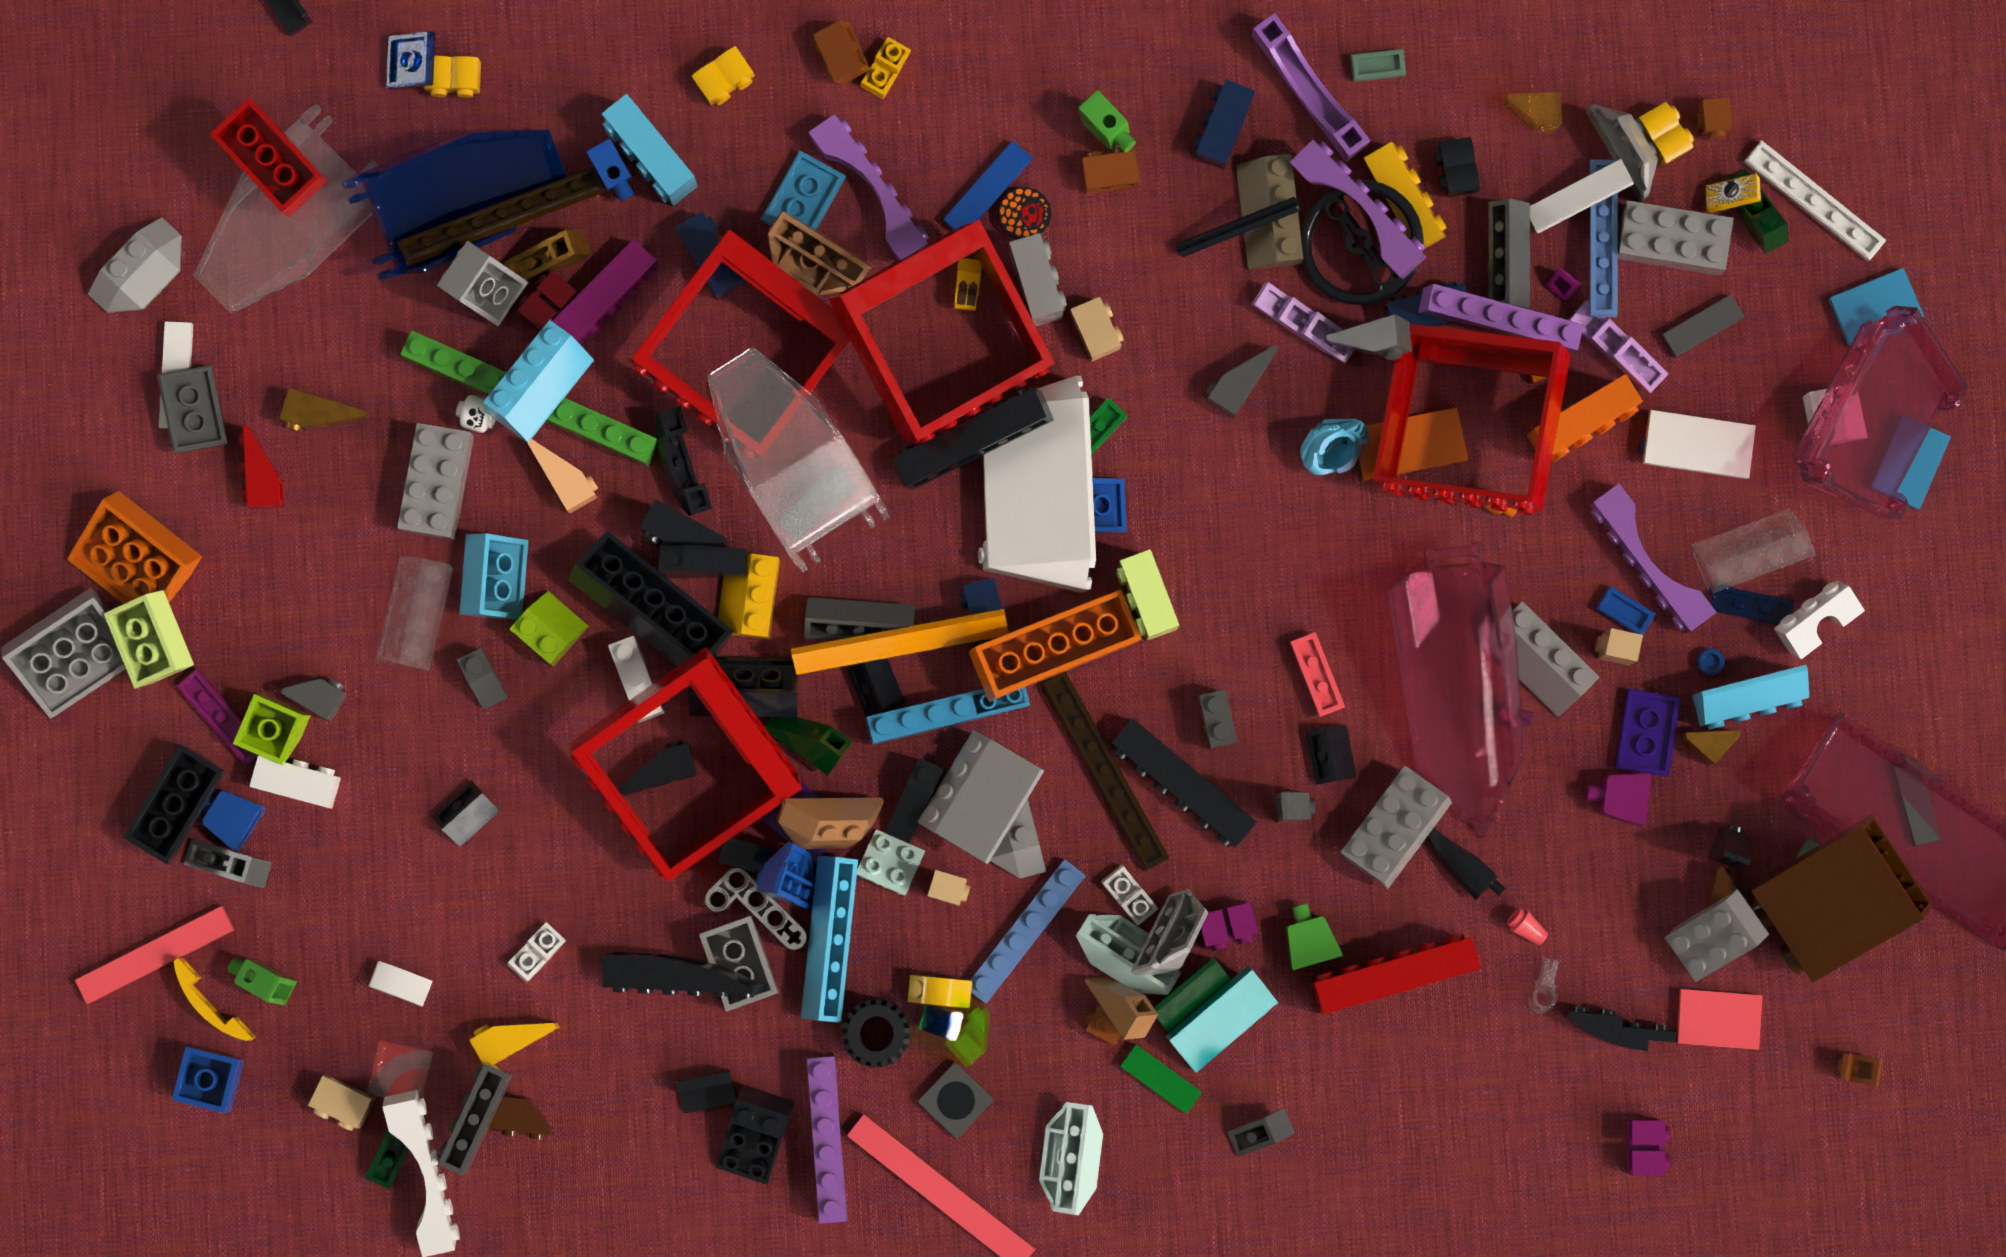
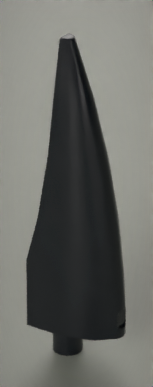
(1464, 866)

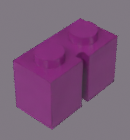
(1229, 925)
(1646, 1147)

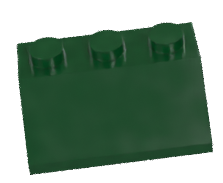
(1190, 994)

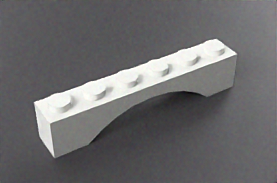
(407, 1122)

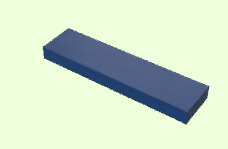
(989, 186)

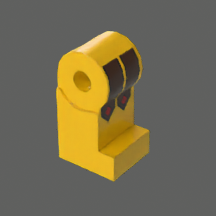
(968, 284)

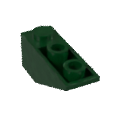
(1763, 221)
(812, 740)

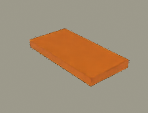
(1429, 442)

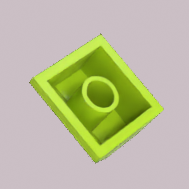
(549, 628)
(271, 728)

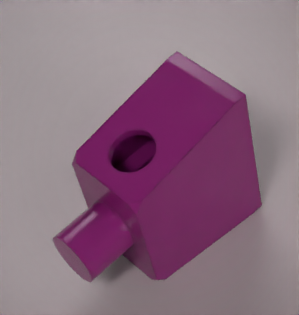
(1623, 797)

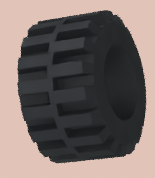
(854, 1022)

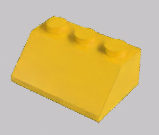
(750, 599)

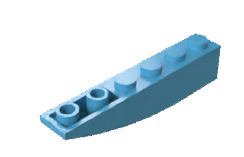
(940, 714)

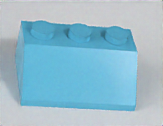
(493, 576)

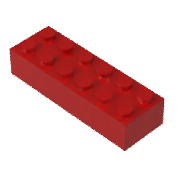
(1395, 975)

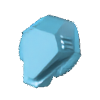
(1333, 446)

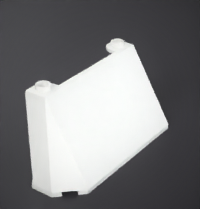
(1043, 497)

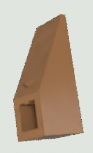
(1124, 1006)

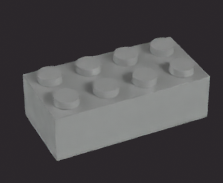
(1674, 238)
(435, 481)
(1396, 827)

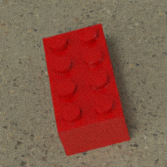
(269, 157)

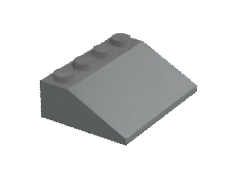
(65, 654)
(980, 796)

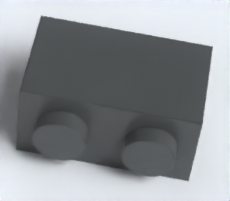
(1217, 719)

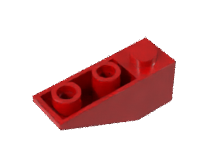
(263, 481)

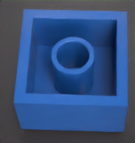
(208, 1079)

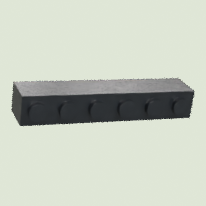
(973, 438)
(1183, 783)

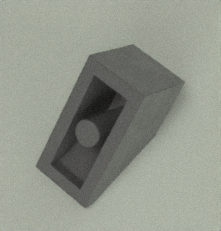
(482, 678)
(318, 696)
(1261, 1132)

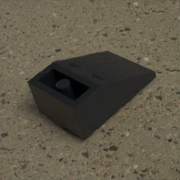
(754, 1134)

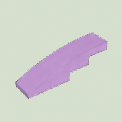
(1300, 320)
(1619, 348)

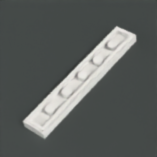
(1814, 201)

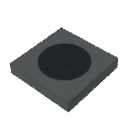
(956, 1100)

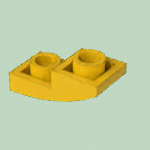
(885, 68)

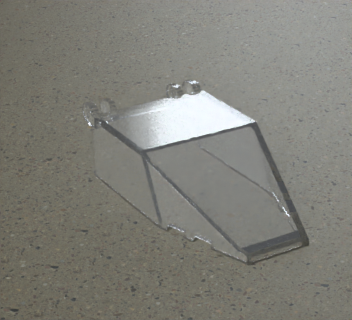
(262, 248)
(788, 453)

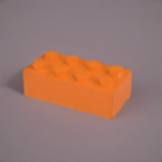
(1592, 415)

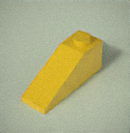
(502, 1041)

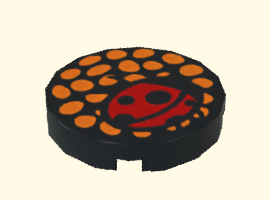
(1024, 213)

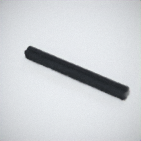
(1238, 226)

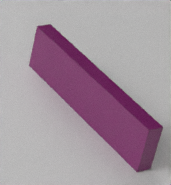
(215, 711)

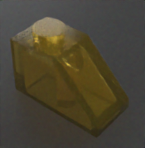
(1536, 110)

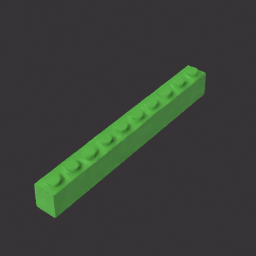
(567, 415)

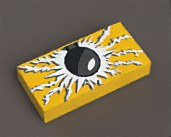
(1733, 193)

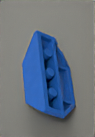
(789, 876)

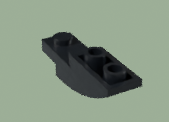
(1609, 1028)

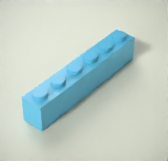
(829, 938)

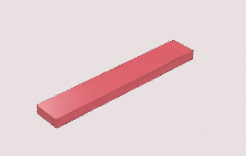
(154, 955)

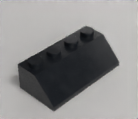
(764, 682)
(174, 803)

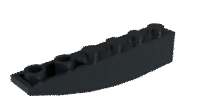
(672, 975)

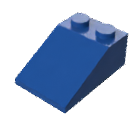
(1109, 505)

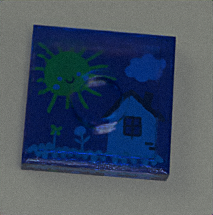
(410, 60)

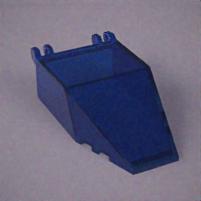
(451, 182)

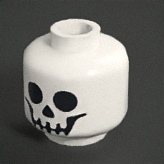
(473, 414)

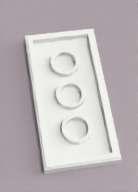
(1699, 444)

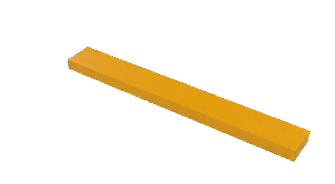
(899, 641)

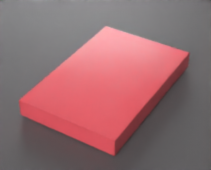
(1719, 1019)

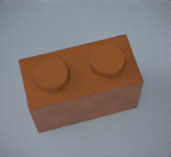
(841, 52)
(1110, 171)

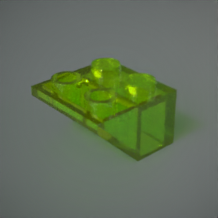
(972, 1037)

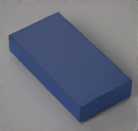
(1625, 611)

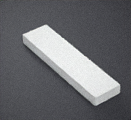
(1580, 196)
(176, 354)

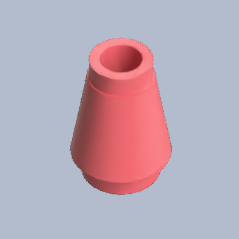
(1527, 926)

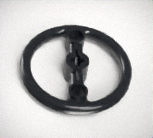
(1326, 203)

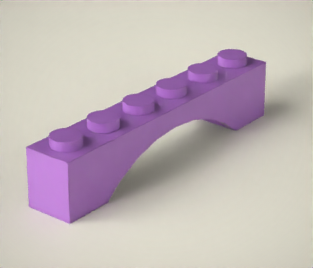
(1324, 109)
(837, 145)
(1396, 247)
(1475, 310)
(1685, 604)
(827, 1139)

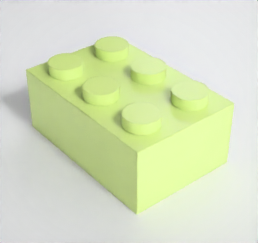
(1147, 595)
(148, 639)

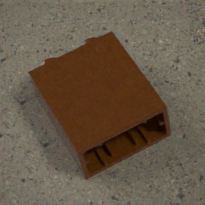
(1840, 899)

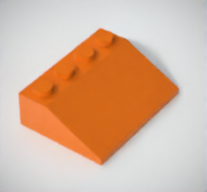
(132, 552)

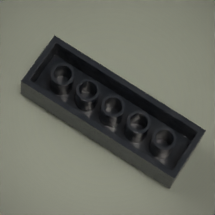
(647, 601)

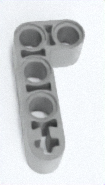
(761, 912)

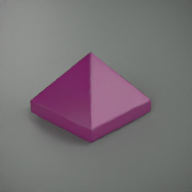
(1562, 284)

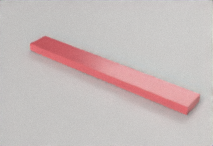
(938, 1190)

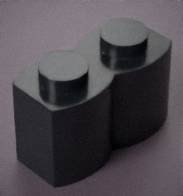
(1458, 167)

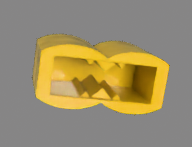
(455, 75)
(723, 76)
(1666, 133)

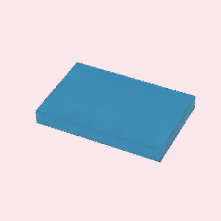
(805, 191)
(1872, 301)
(1923, 468)

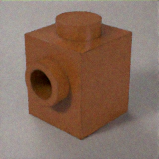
(1714, 118)
(1101, 1026)

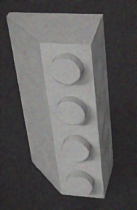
(1548, 663)

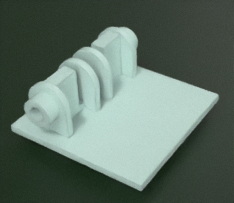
(890, 862)

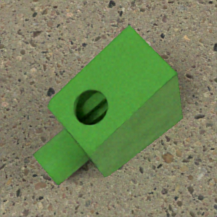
(1106, 123)
(1310, 939)
(262, 980)

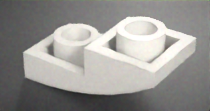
(1129, 895)
(536, 952)
(400, 983)

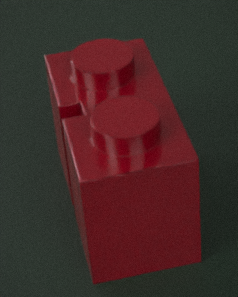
(547, 301)

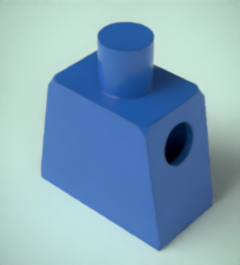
(605, 158)
(232, 818)

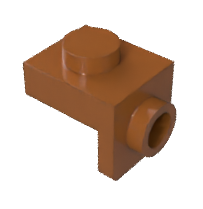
(1860, 1069)

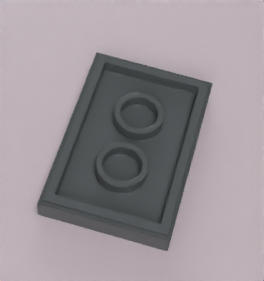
(192, 409)

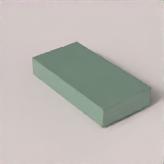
(1378, 65)

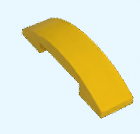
(187, 978)

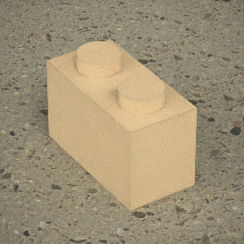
(1096, 329)
(1618, 646)
(949, 888)
(341, 1102)

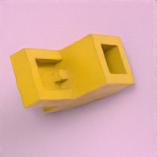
(939, 991)

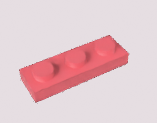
(1317, 674)

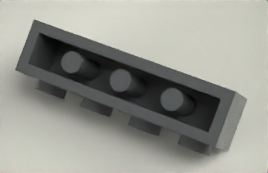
(1509, 252)
(848, 618)
(475, 1118)

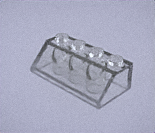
(1752, 550)
(414, 612)

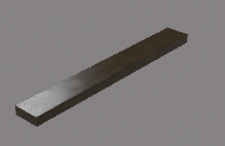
(501, 216)
(1105, 770)

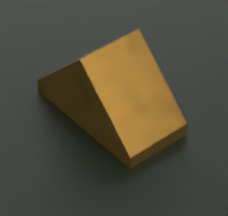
(1712, 744)

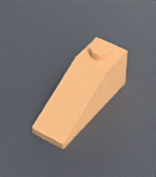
(568, 481)

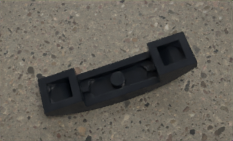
(677, 463)

